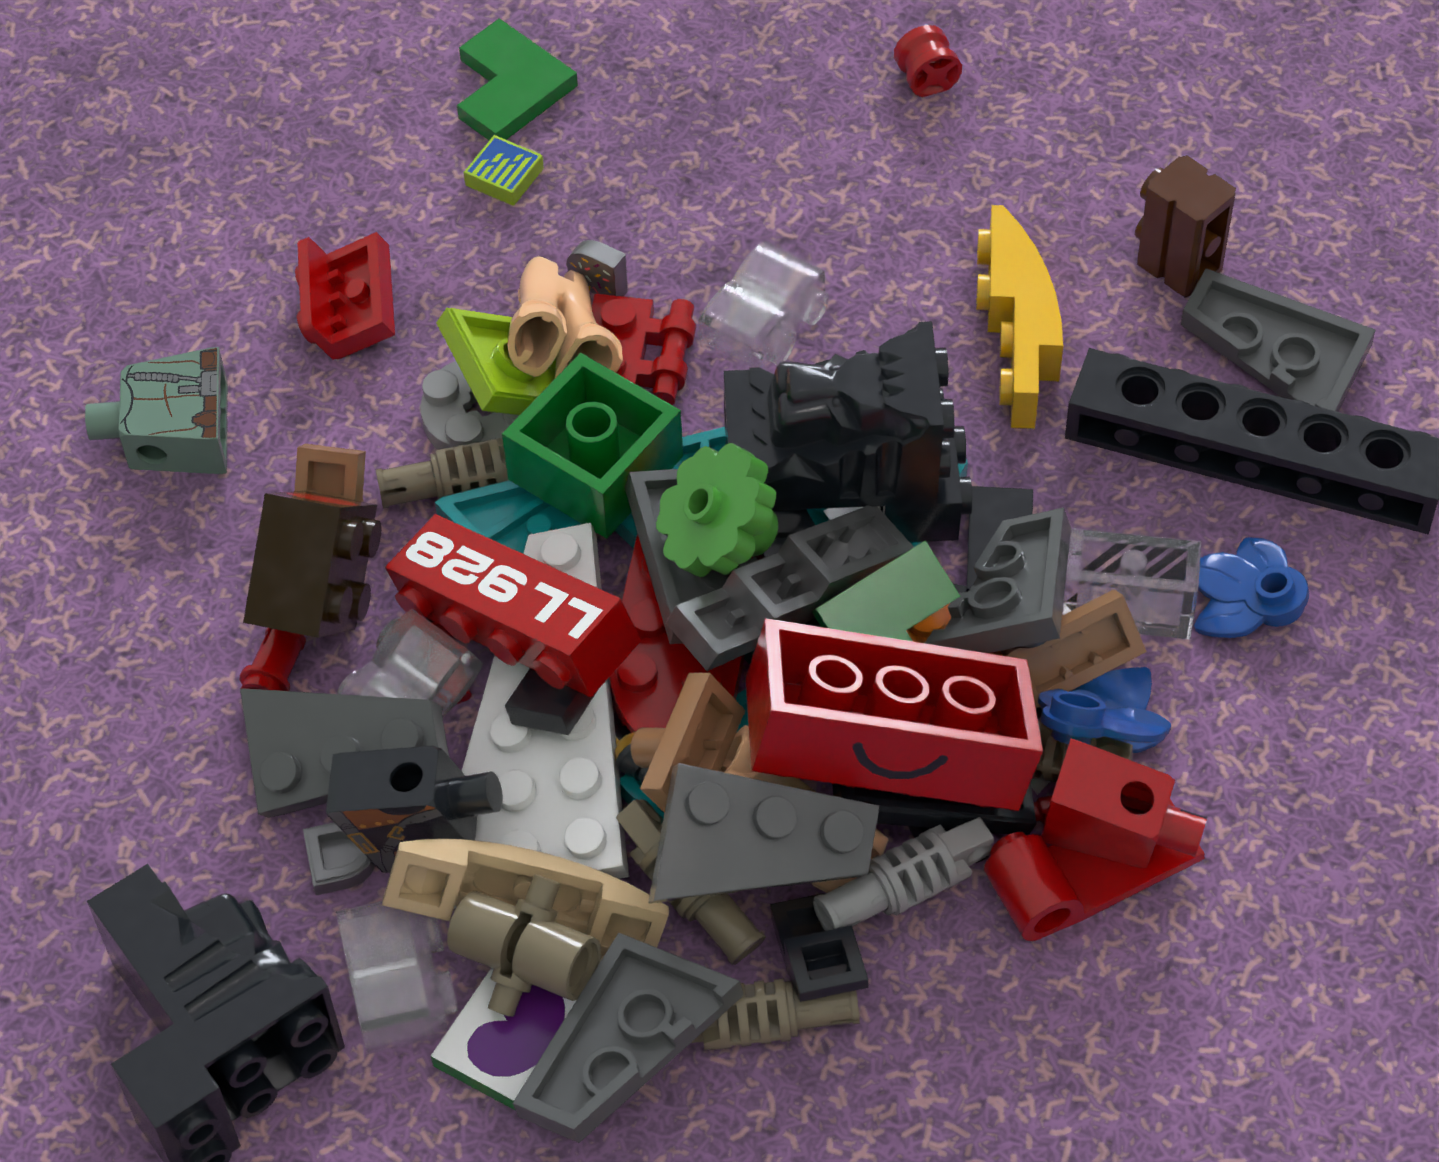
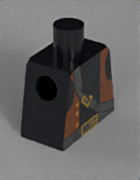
(406, 797)

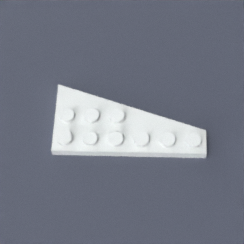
(554, 786)

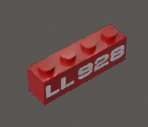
(513, 605)

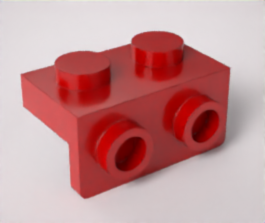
(345, 295)

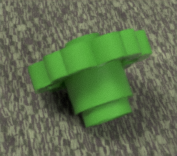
(718, 511)

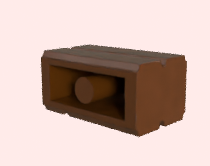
(1184, 223)

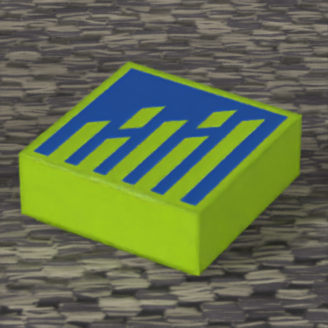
(503, 170)

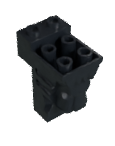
(859, 434)
(227, 1011)

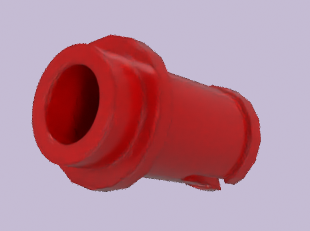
(273, 661)

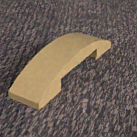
(439, 873)

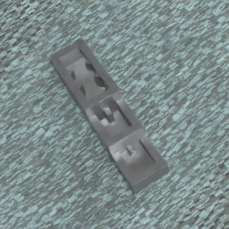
(786, 585)

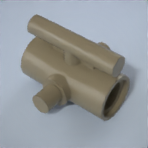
(523, 945)

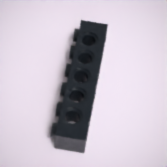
(1256, 440)

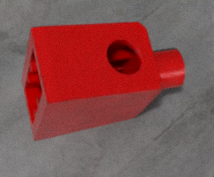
(1117, 809)

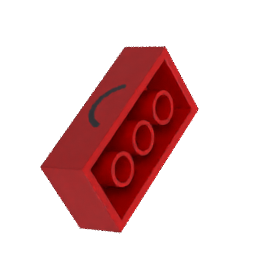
(892, 715)

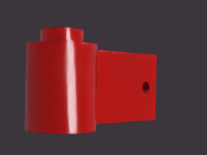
(1060, 887)

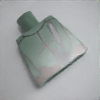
(169, 414)

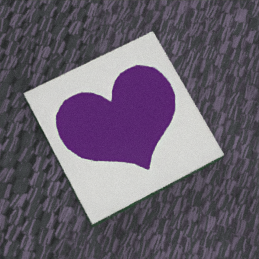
(500, 1050)

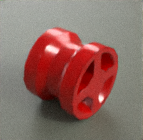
(927, 60)

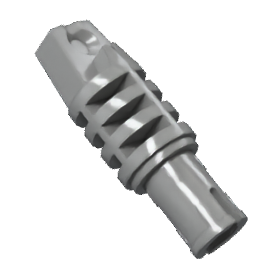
(907, 875)

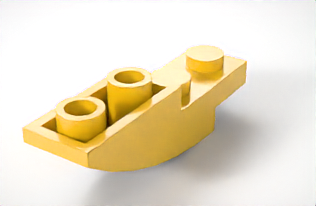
(1022, 310)

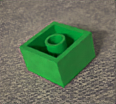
(586, 438)

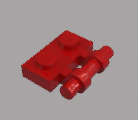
(636, 328)

